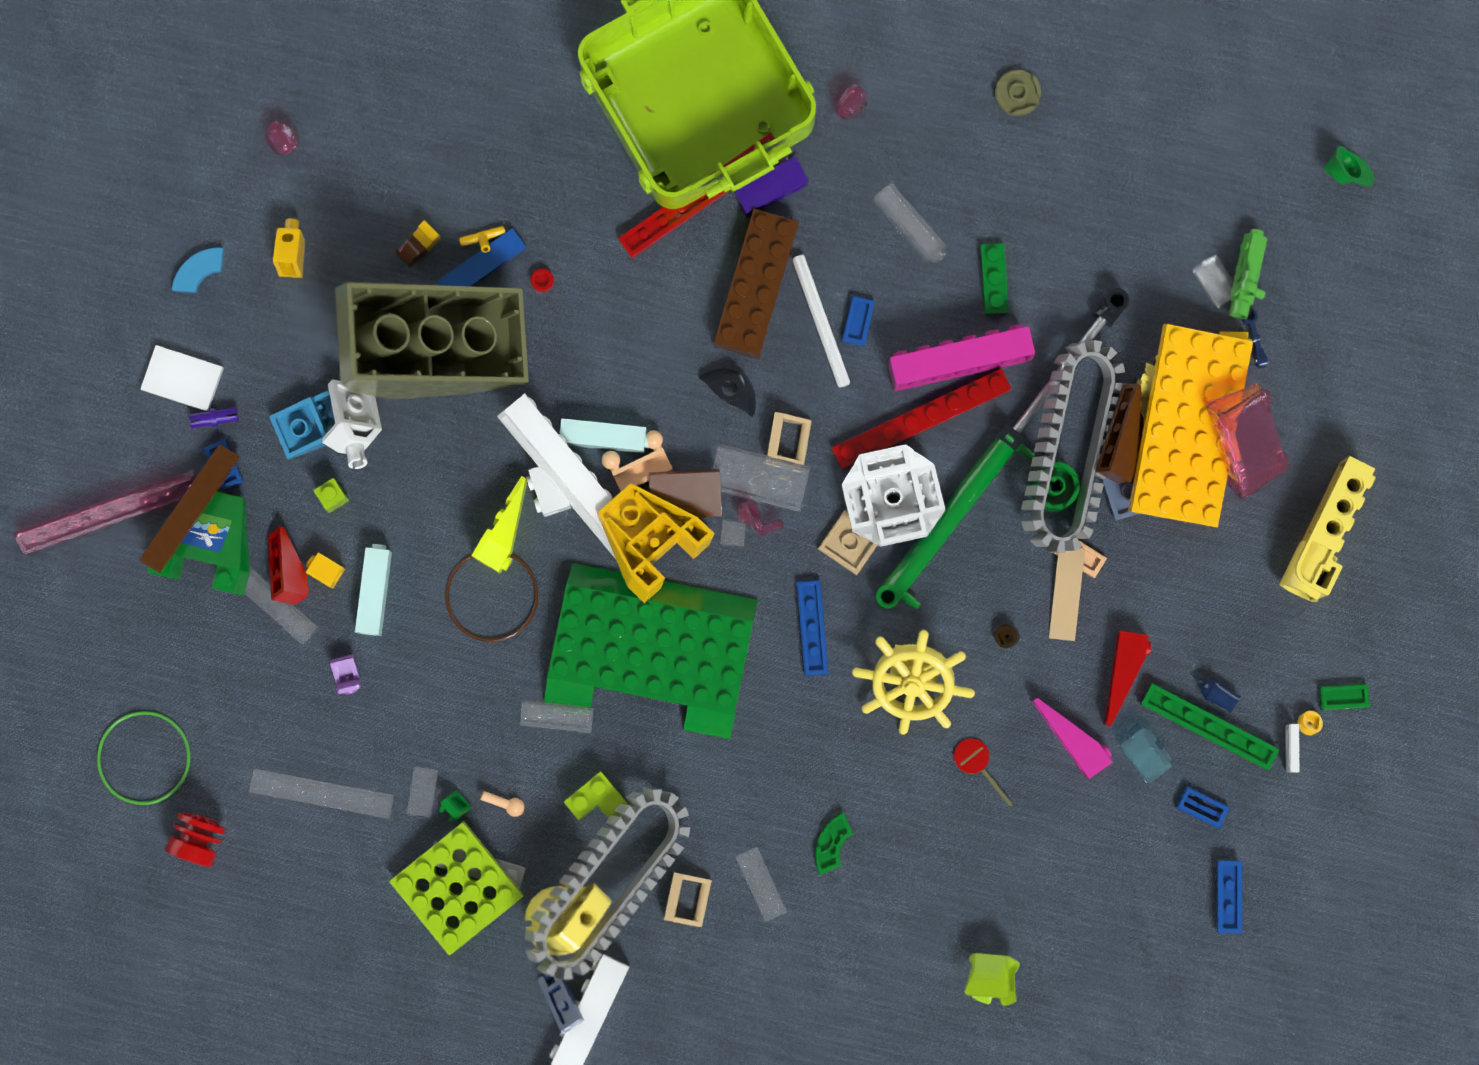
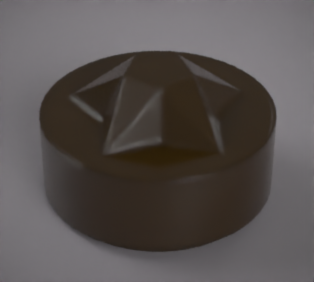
(1006, 636)

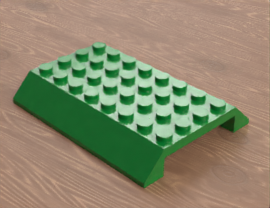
(673, 648)

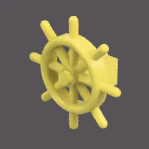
(915, 671)

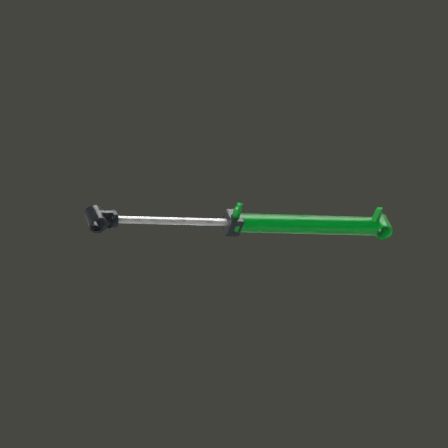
(980, 478)

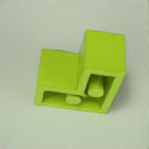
(595, 793)

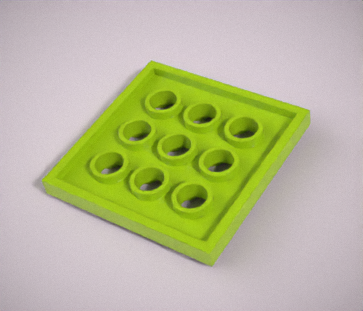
(473, 890)

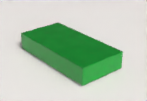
(1344, 697)

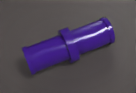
(213, 417)

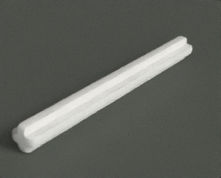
(821, 321)

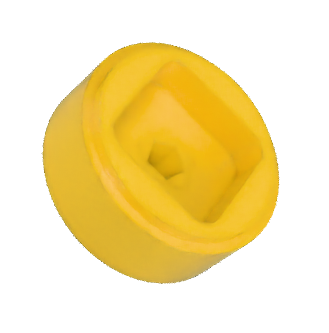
(1310, 723)

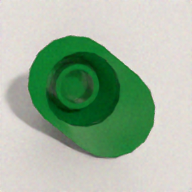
(1349, 168)

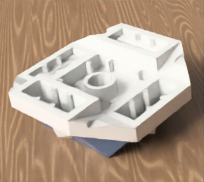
(898, 473)

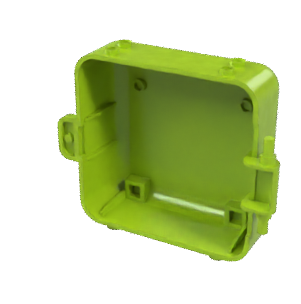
(714, 91)

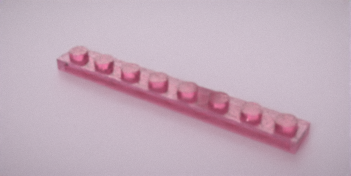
(104, 513)

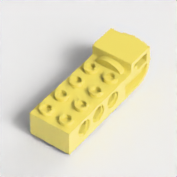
(1318, 546)

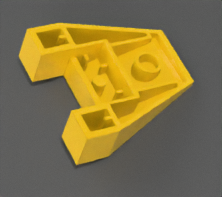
(643, 530)

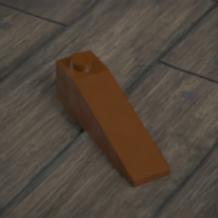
(1122, 440)

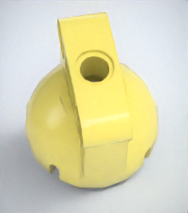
(576, 920)

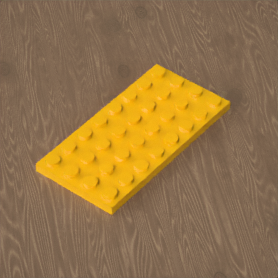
(1180, 453)

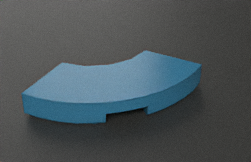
(197, 268)

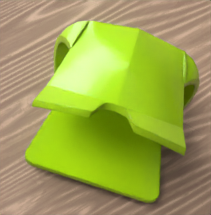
(992, 978)

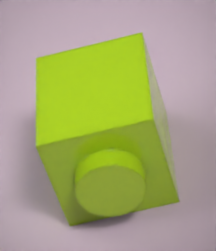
(331, 495)

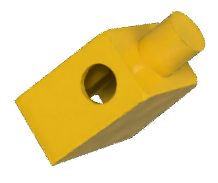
(289, 250)

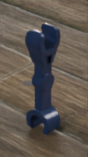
(1260, 356)

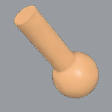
(514, 806)

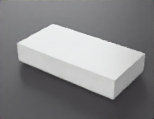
(1292, 747)

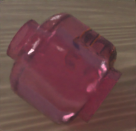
(850, 102)
(281, 138)

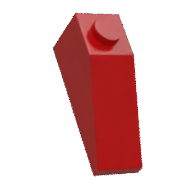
(286, 571)

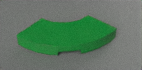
(830, 843)

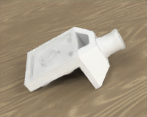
(355, 423)

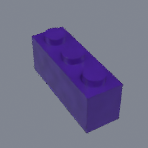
(772, 187)

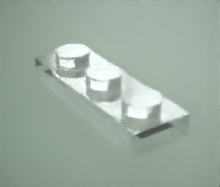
(557, 716)
(761, 884)

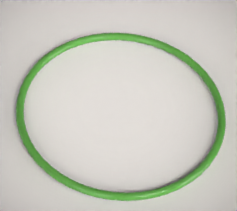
(100, 748)

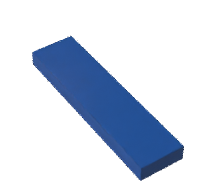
(483, 263)
(812, 628)

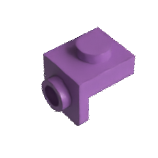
(346, 674)

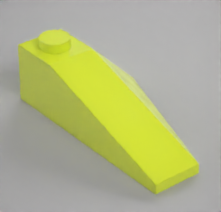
(498, 544)

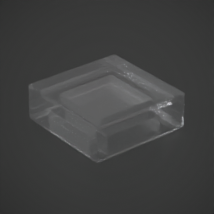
(733, 533)

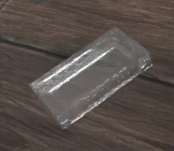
(422, 792)

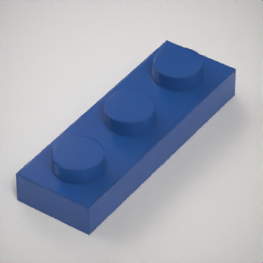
(1229, 897)

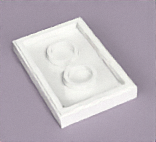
(182, 378)

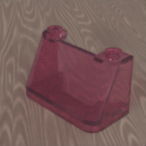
(1249, 439)

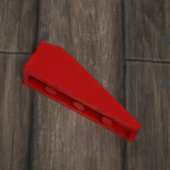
(1128, 659)

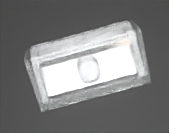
(1215, 280)

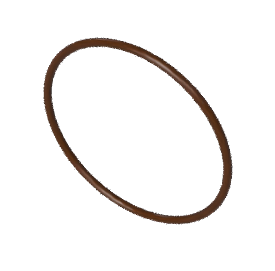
(491, 639)

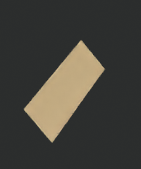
(1067, 595)

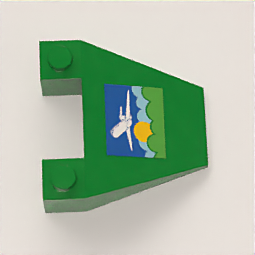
(217, 539)

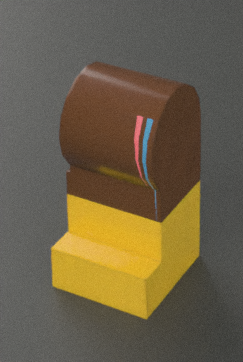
(418, 244)

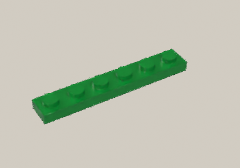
(1209, 727)

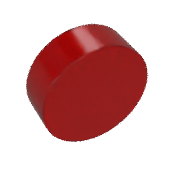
(542, 280)

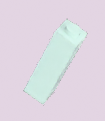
(604, 435)
(373, 590)

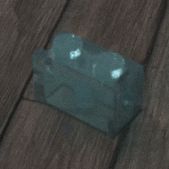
(1146, 755)

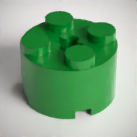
(1068, 487)

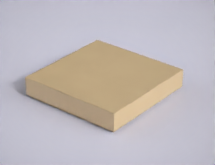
(846, 546)

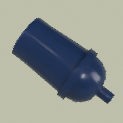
(1219, 694)

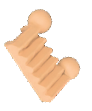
(638, 471)

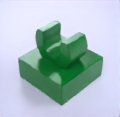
(455, 805)

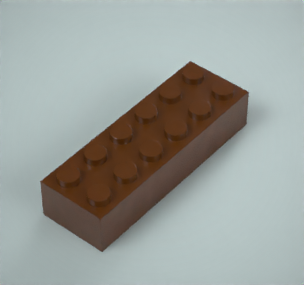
(756, 284)

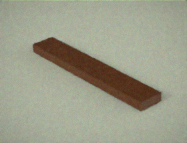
(189, 509)

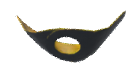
(745, 395)

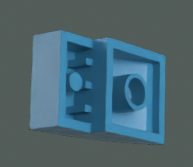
(304, 425)

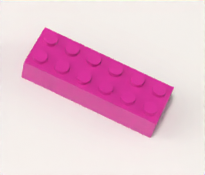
(961, 358)

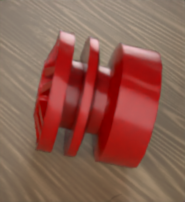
(195, 839)

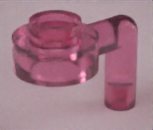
(750, 515)

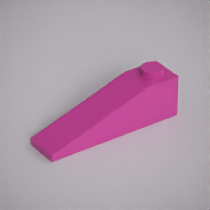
(1083, 749)

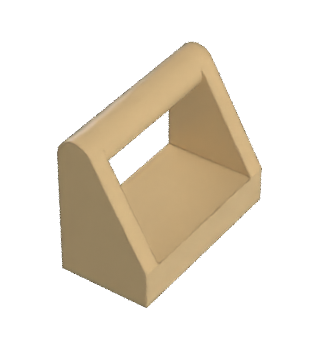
(776, 433)
(674, 897)

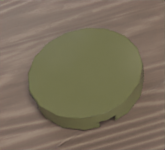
(1017, 93)

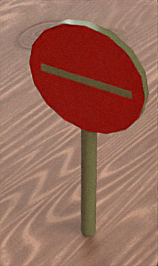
(972, 757)

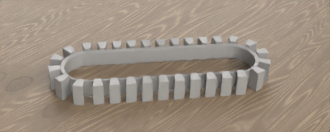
(1069, 361)
(639, 802)

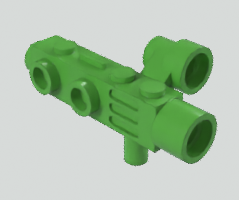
(1247, 274)

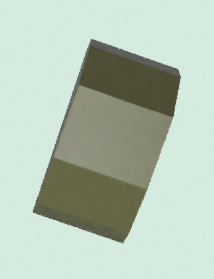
(430, 339)

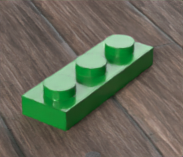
(994, 279)

